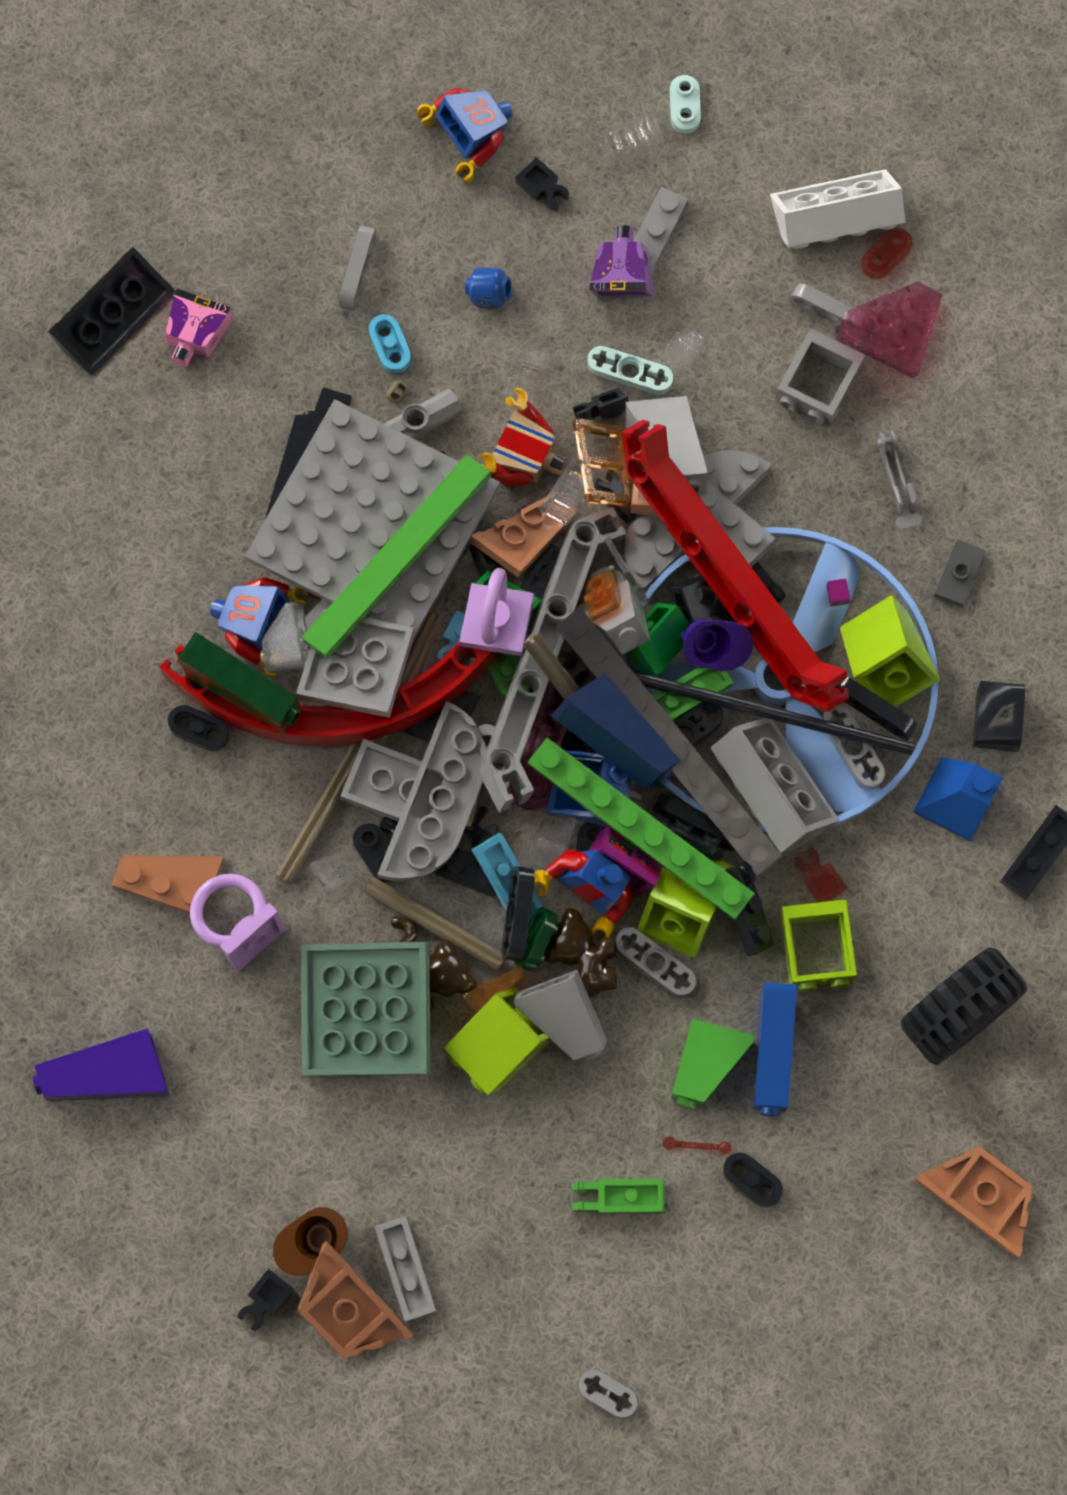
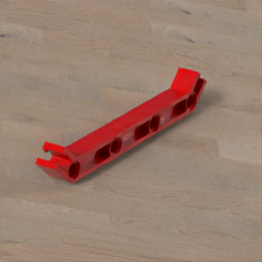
(727, 570)

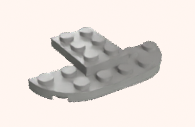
(729, 479)
(424, 796)

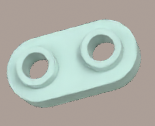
(685, 102)

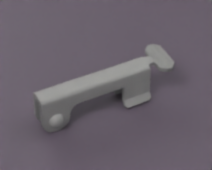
(904, 494)

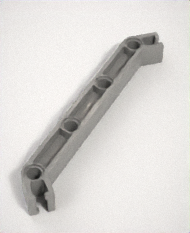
(521, 706)

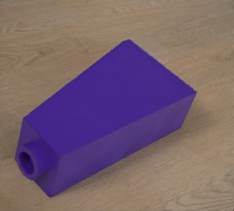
(105, 1071)

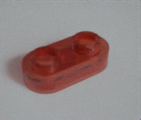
(887, 253)

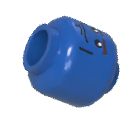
(488, 287)

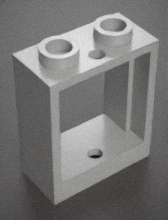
(832, 352)

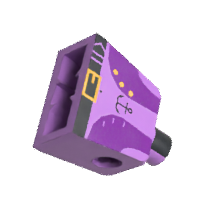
(622, 267)

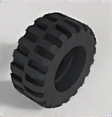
(963, 1005)

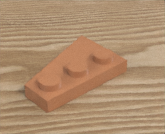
(521, 538)
(166, 878)

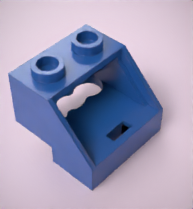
(565, 807)

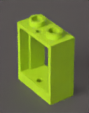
(818, 912)

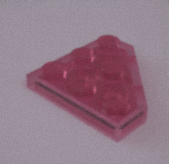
(893, 327)

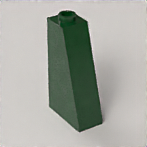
(238, 683)

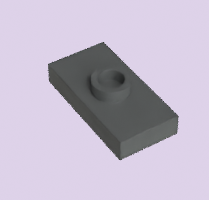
(959, 573)

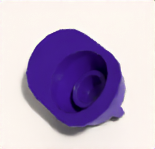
(717, 644)

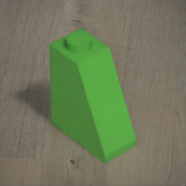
(707, 1061)

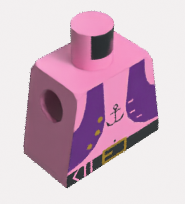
(195, 326)

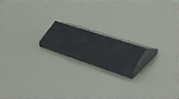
(94, 324)

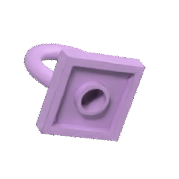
(496, 616)
(250, 934)

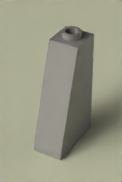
(681, 434)

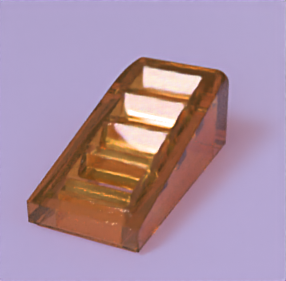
(478, 997)

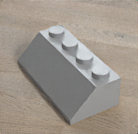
(774, 784)

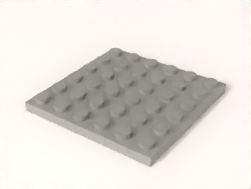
(348, 502)

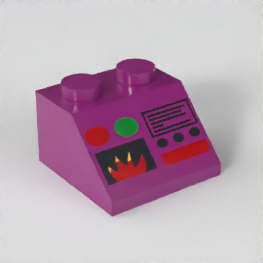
(640, 867)

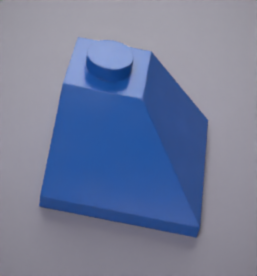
(958, 796)

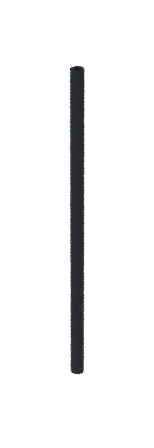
(776, 713)

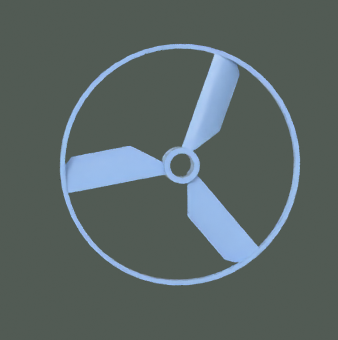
(819, 627)

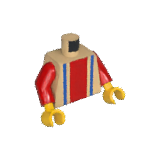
(523, 446)

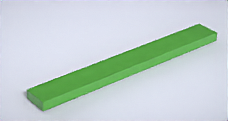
(396, 556)

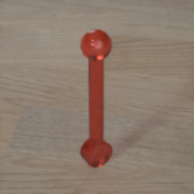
(669, 1143)

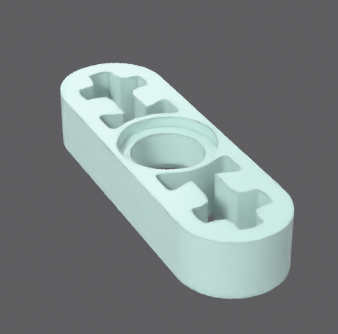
(625, 359)

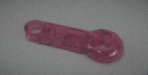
(539, 733)

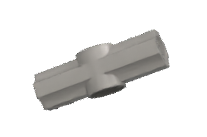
(432, 413)

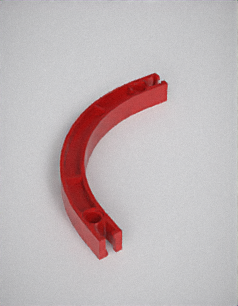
(343, 726)

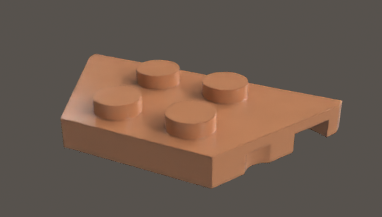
(984, 1195)
(347, 1308)

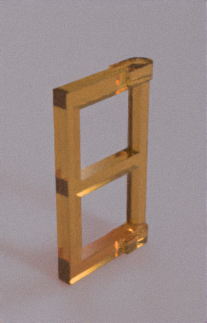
(584, 426)

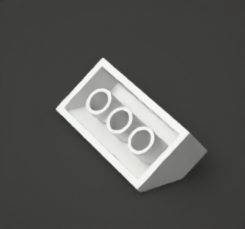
(838, 208)

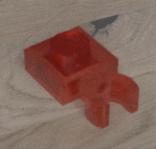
(822, 881)

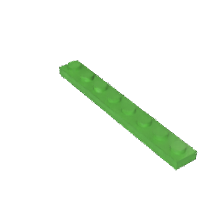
(640, 828)

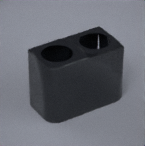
(999, 716)

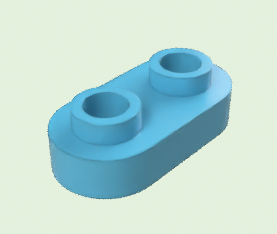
(390, 345)

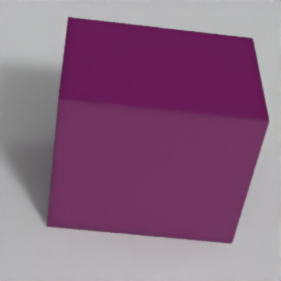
(838, 592)

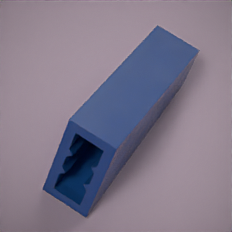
(774, 1048)

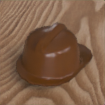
(301, 1241)

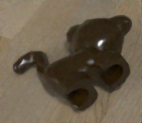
(575, 945)
(446, 967)

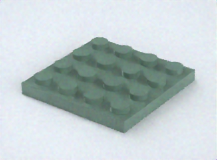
(365, 1008)

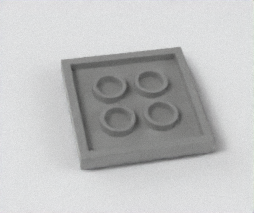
(361, 671)

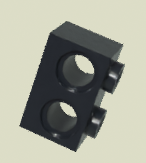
(710, 606)

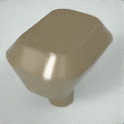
(397, 389)

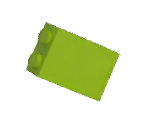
(888, 652)
(677, 914)
(496, 1043)

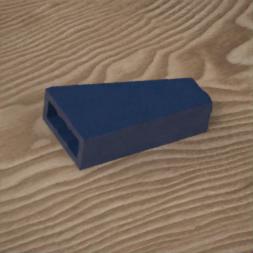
(617, 731)

